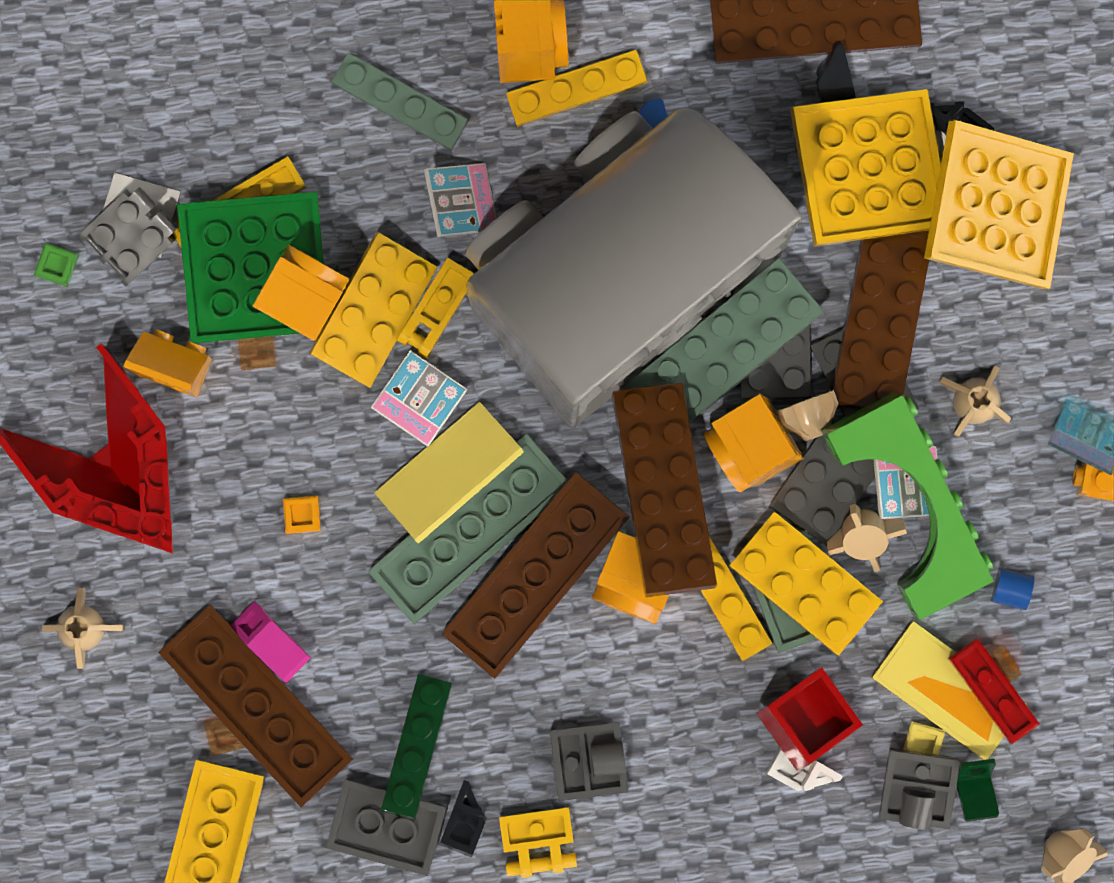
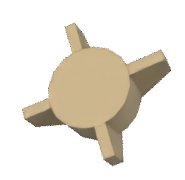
(976, 400)
(810, 415)
(865, 535)
(80, 628)
(1070, 854)

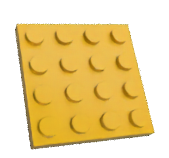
(867, 166)
(998, 205)

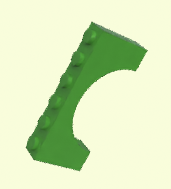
(951, 560)

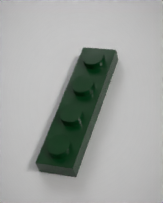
(416, 747)

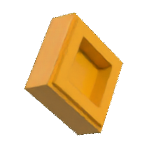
(301, 514)

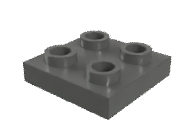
(589, 761)
(919, 789)

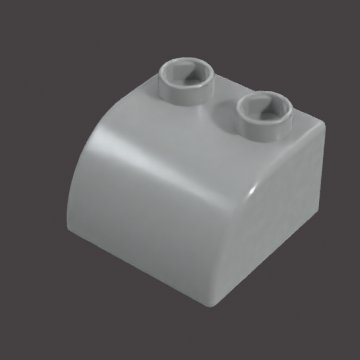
(628, 259)

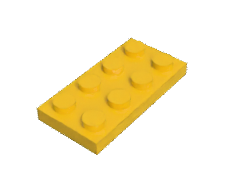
(373, 310)
(806, 583)
(215, 825)

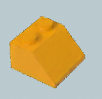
(169, 363)

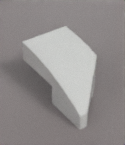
(803, 779)

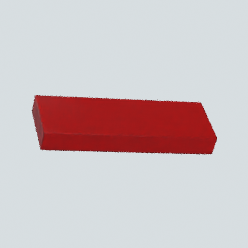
(993, 691)

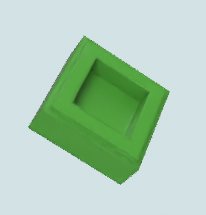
(56, 265)

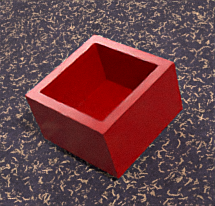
(809, 719)

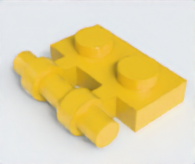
(537, 830)

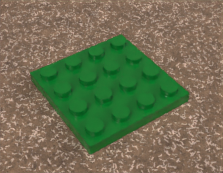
(232, 252)

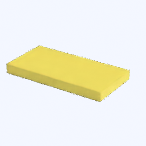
(449, 472)

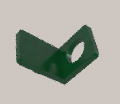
(977, 790)

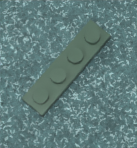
(399, 101)

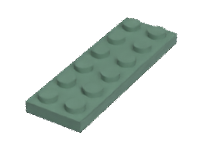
(734, 339)
(427, 572)

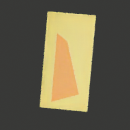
(926, 680)

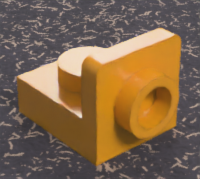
(1093, 482)

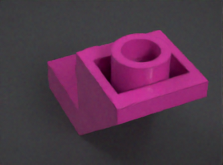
(270, 642)

